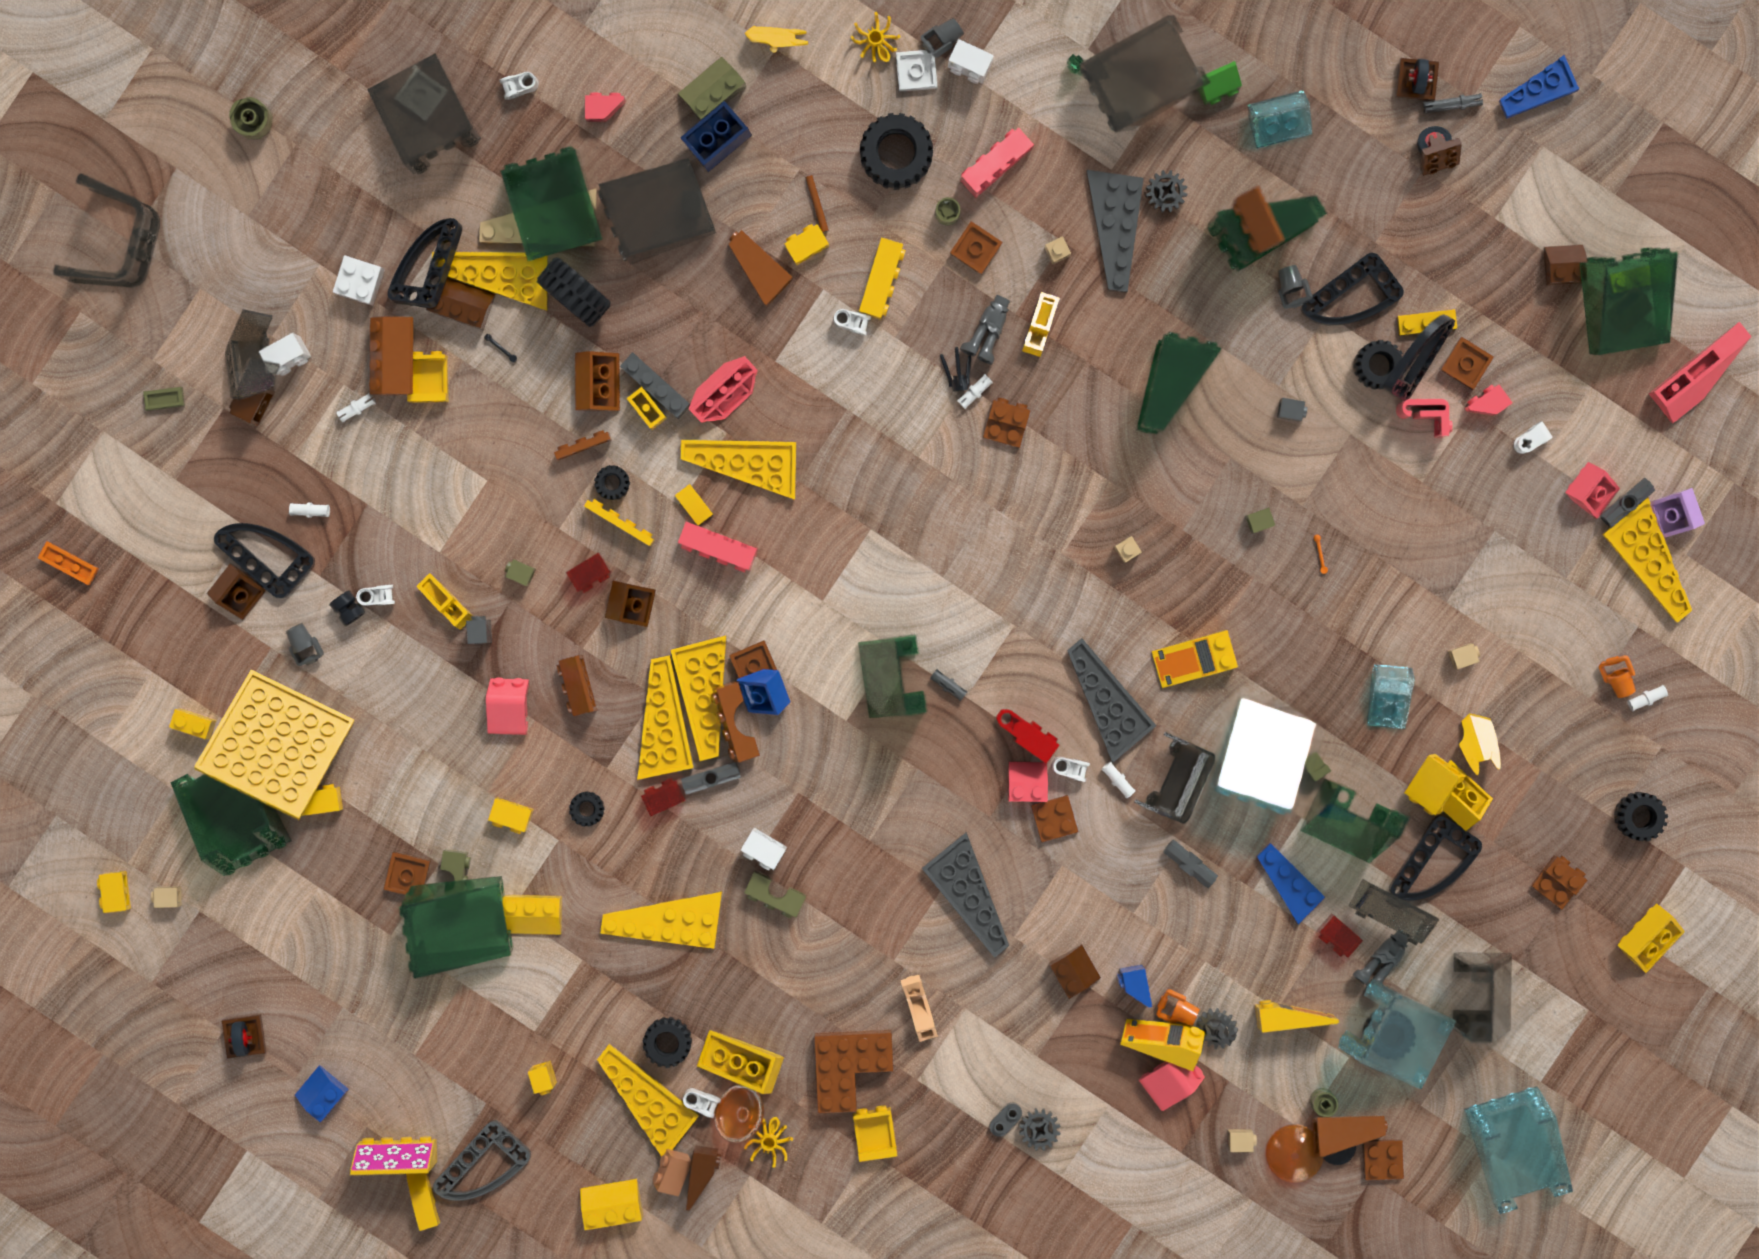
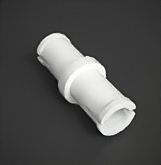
(975, 391)
(356, 407)
(309, 510)
(1647, 698)
(1118, 779)

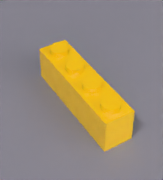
(881, 278)

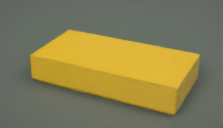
(694, 504)

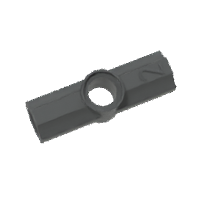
(1618, 510)
(698, 781)
(1190, 863)

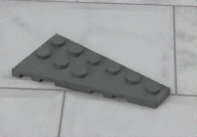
(1116, 214)
(1113, 708)
(963, 885)

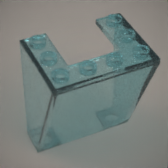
(1263, 756)
(1401, 1037)
(1519, 1146)

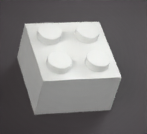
(970, 62)
(358, 280)
(287, 352)
(763, 849)

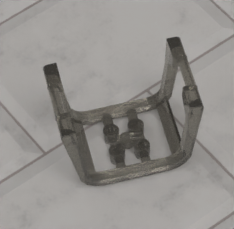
(140, 245)

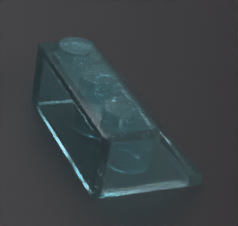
(1280, 119)

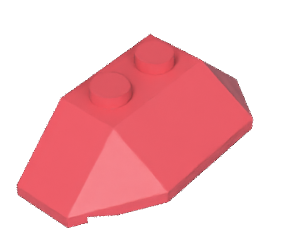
(724, 390)

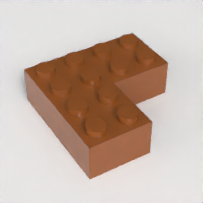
(840, 1057)

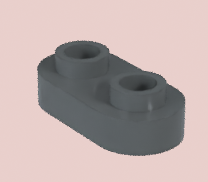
(1005, 1119)

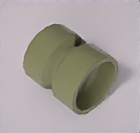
(947, 211)
(1324, 1102)

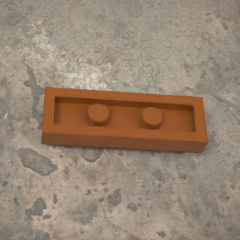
(582, 444)

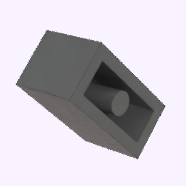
(479, 630)

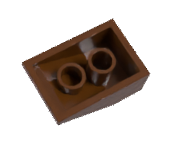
(703, 1166)

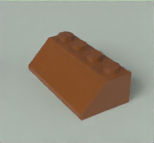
(391, 356)

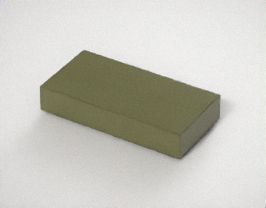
(164, 398)

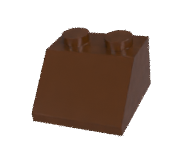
(1563, 264)
(251, 408)
(236, 591)
(630, 603)
(1075, 971)

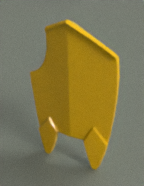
(775, 37)
(1479, 741)

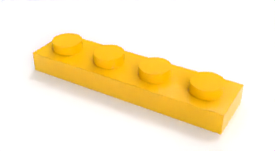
(612, 516)

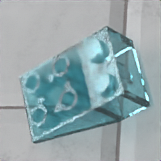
(1390, 696)

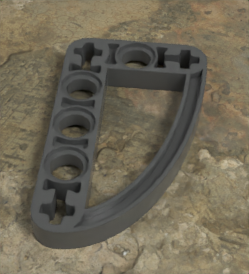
(497, 1138)

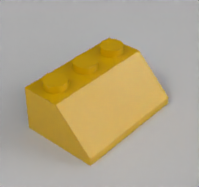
(1466, 802)
(533, 914)
(1651, 938)
(611, 1204)

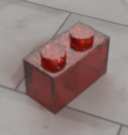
(589, 572)
(663, 797)
(1339, 935)

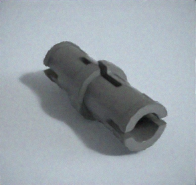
(948, 684)

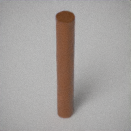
(817, 204)

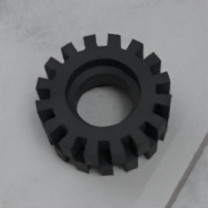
(600, 482)
(586, 797)

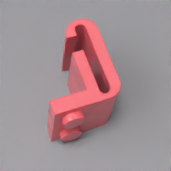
(1442, 425)
(507, 706)
(1170, 1083)

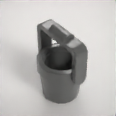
(947, 35)
(1291, 282)
(300, 640)

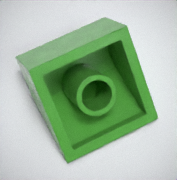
(1223, 82)

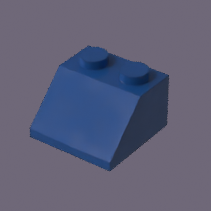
(764, 692)
(1135, 983)
(320, 1093)

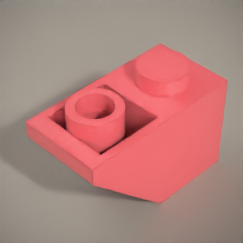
(602, 108)
(1490, 403)

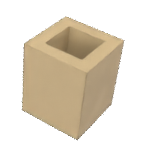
(1057, 250)
(1127, 549)
(1464, 655)
(167, 896)
(1241, 1140)

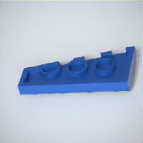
(1548, 85)
(1293, 887)

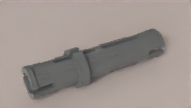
(1453, 103)

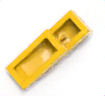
(1040, 324)
(444, 601)
(422, 1200)

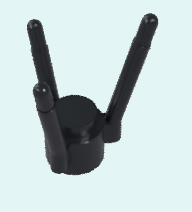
(959, 381)

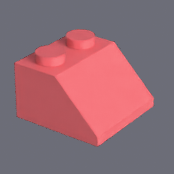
(1592, 489)
(1027, 782)

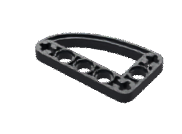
(1373, 271)
(423, 293)
(1428, 345)
(261, 567)
(1428, 851)

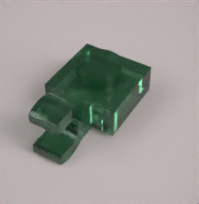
(1073, 64)

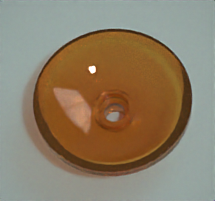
(732, 1112)
(1292, 1140)

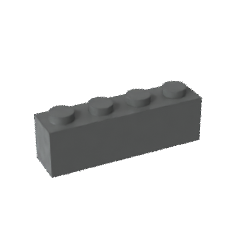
(655, 385)

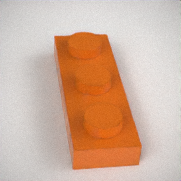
(68, 563)

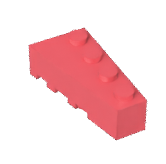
(996, 162)
(718, 546)

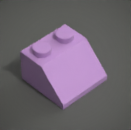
(1677, 513)

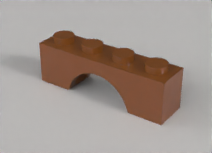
(727, 700)

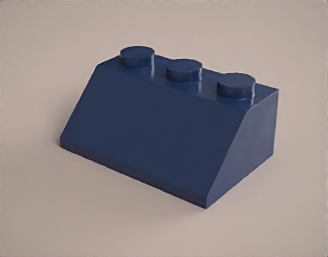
(716, 136)

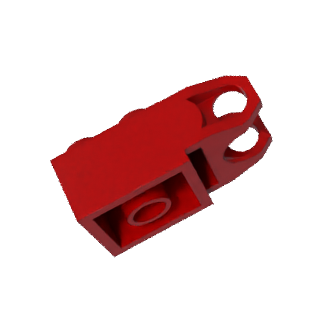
(1030, 736)

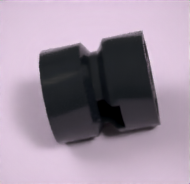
(346, 601)

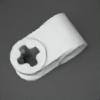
(517, 86)
(853, 321)
(1534, 437)
(377, 595)
(1072, 768)
(702, 1103)

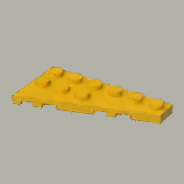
(502, 274)
(754, 462)
(1646, 553)
(698, 671)
(664, 732)
(679, 921)
(653, 1105)

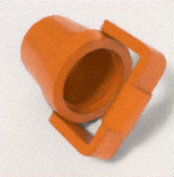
(1621, 679)
(1183, 1012)

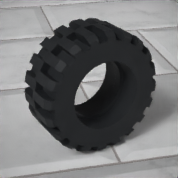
(896, 125)
(573, 292)

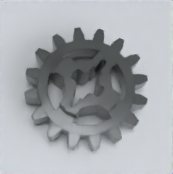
(1173, 196)
(1216, 1028)
(1033, 1139)

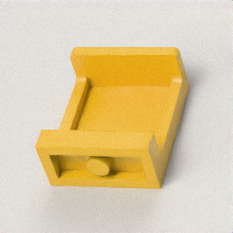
(429, 378)
(1433, 784)
(874, 1133)

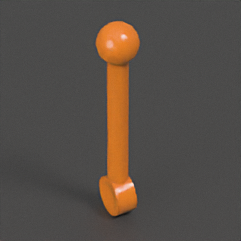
(1323, 569)

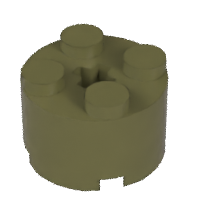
(250, 107)

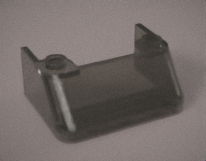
(245, 367)
(1183, 781)
(1393, 912)

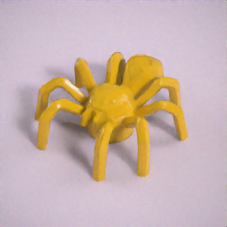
(876, 39)
(769, 1140)

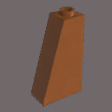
(761, 269)
(1340, 1133)

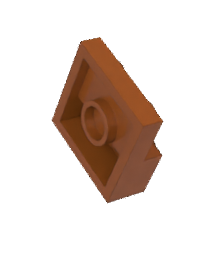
(1006, 422)
(1559, 881)

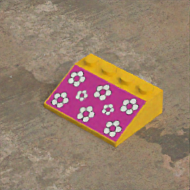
(394, 1156)

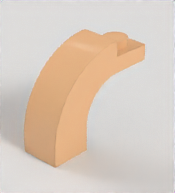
(919, 1008)

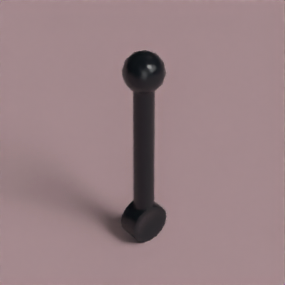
(513, 358)

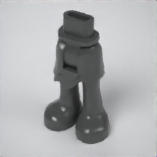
(992, 321)
(1388, 953)

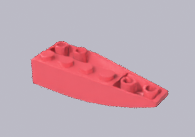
(1699, 375)

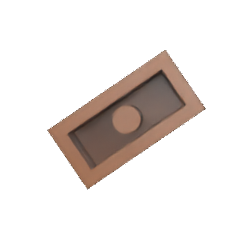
(672, 1172)

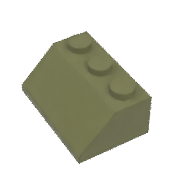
(712, 87)

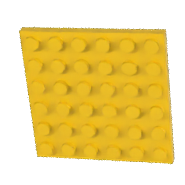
(274, 744)

